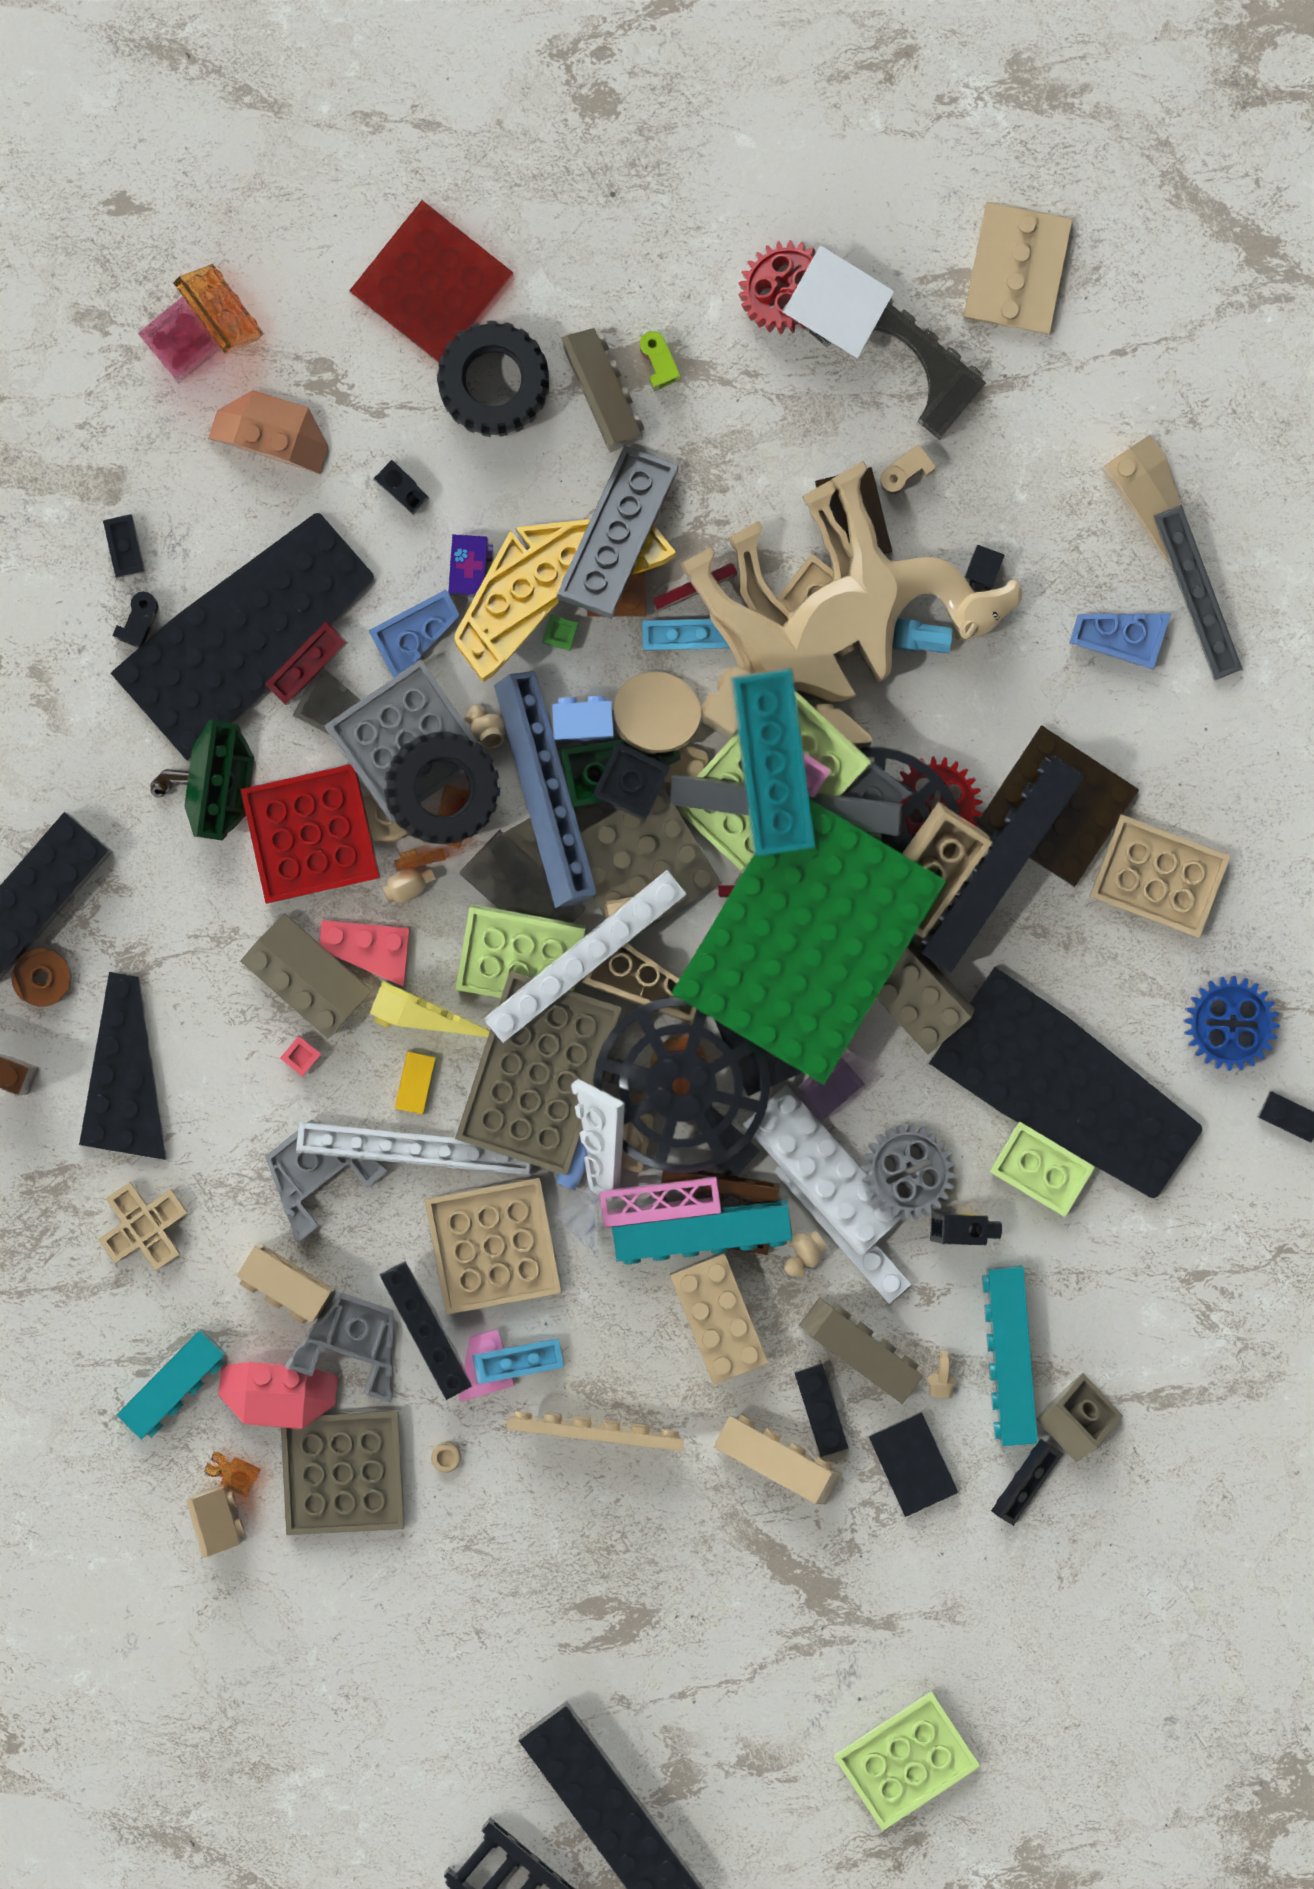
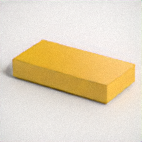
(415, 1082)

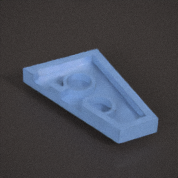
(412, 632)
(1122, 636)

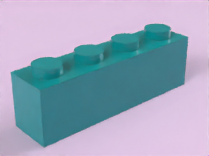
(171, 1384)

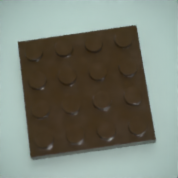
(1084, 819)

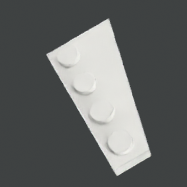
(601, 1135)

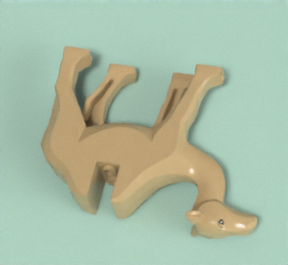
(847, 610)

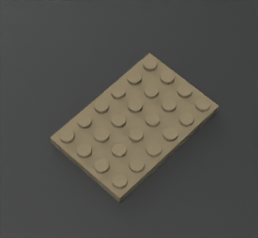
(524, 1088)

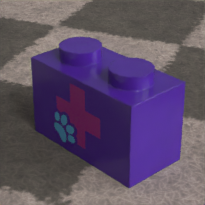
(468, 564)

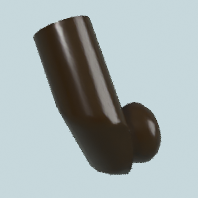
(166, 780)

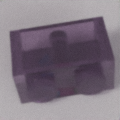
(826, 1098)

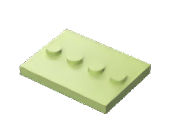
(507, 942)
(906, 1760)

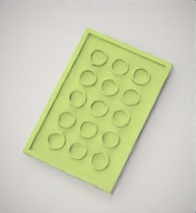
(819, 740)

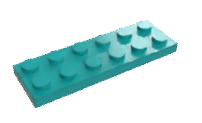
(772, 762)

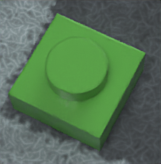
(560, 632)

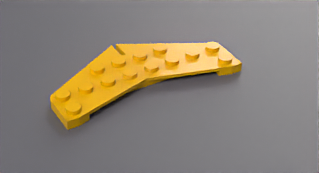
(524, 590)

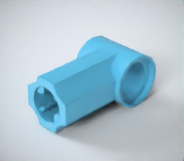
(915, 636)

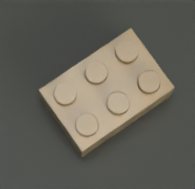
(284, 1284)

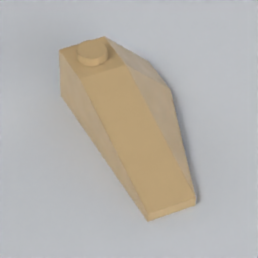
(1145, 484)

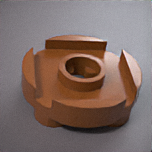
(26, 969)

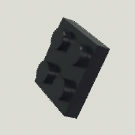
(631, 781)

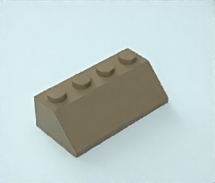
(601, 388)
(306, 976)

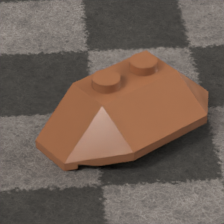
(271, 430)

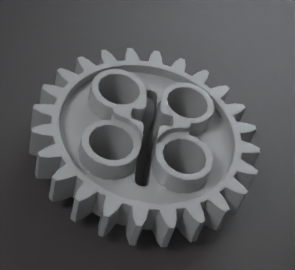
(897, 1148)

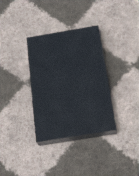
(913, 1464)

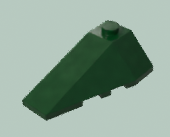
(585, 765)

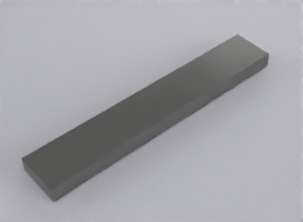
(1197, 592)

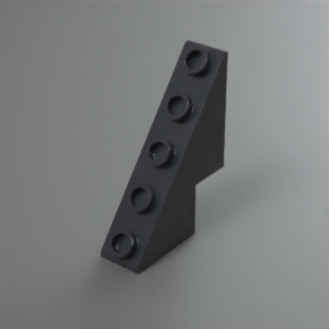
(426, 1330)

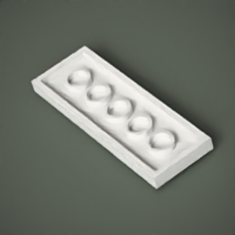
(822, 1170)

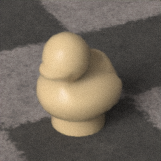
(485, 727)
(808, 1251)

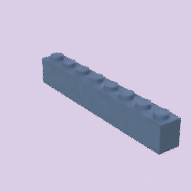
(545, 789)

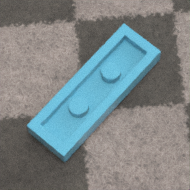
(681, 635)
(518, 1361)

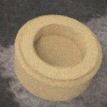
(446, 1457)

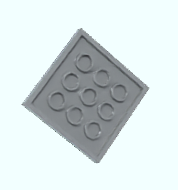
(390, 718)

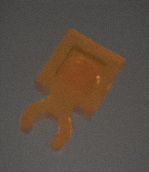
(411, 860)
(236, 1475)

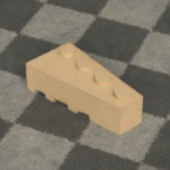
(637, 980)
(777, 1460)

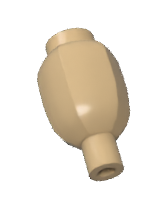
(406, 885)

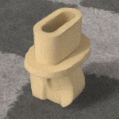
(942, 1383)

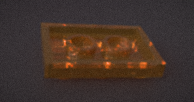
(218, 308)

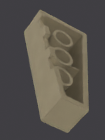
(860, 1350)

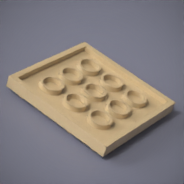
(493, 1245)

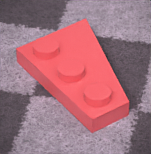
(370, 947)

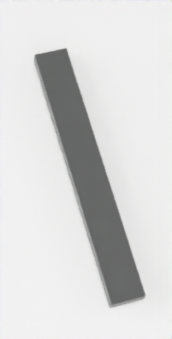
(732, 798)

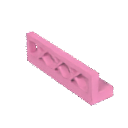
(665, 1209)

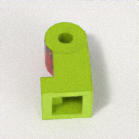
(657, 352)

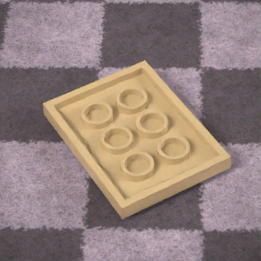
(1017, 268)
(1159, 876)

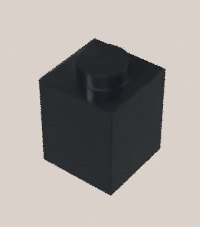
(983, 568)

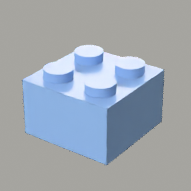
(582, 720)

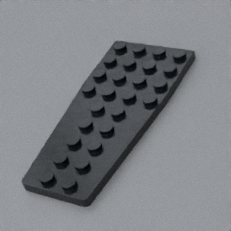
(242, 631)
(1066, 1086)

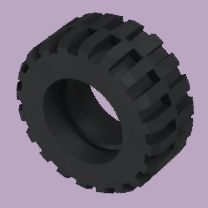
(479, 341)
(481, 779)

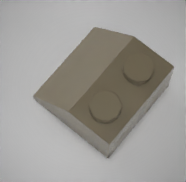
(1079, 1418)

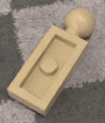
(635, 1137)

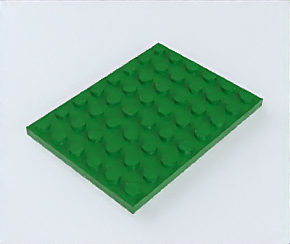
(809, 943)

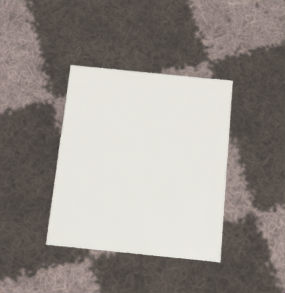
(838, 301)

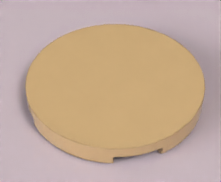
(656, 712)

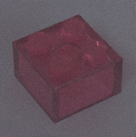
(179, 340)

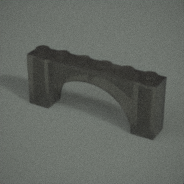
(949, 381)

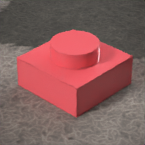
(300, 1056)

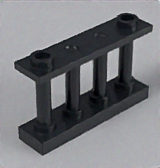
(516, 1855)

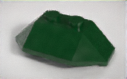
(217, 771)

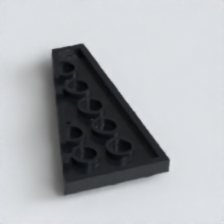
(122, 1087)

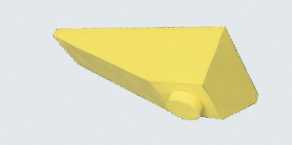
(408, 1010)

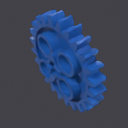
(1232, 997)

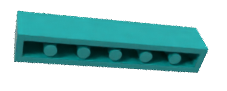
(734, 1227)
(1011, 1356)

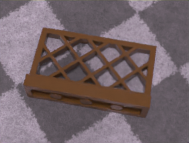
(730, 1186)

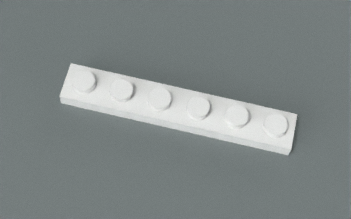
(872, 1263)

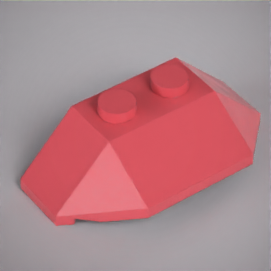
(276, 1395)

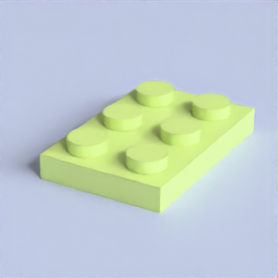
(1041, 1169)

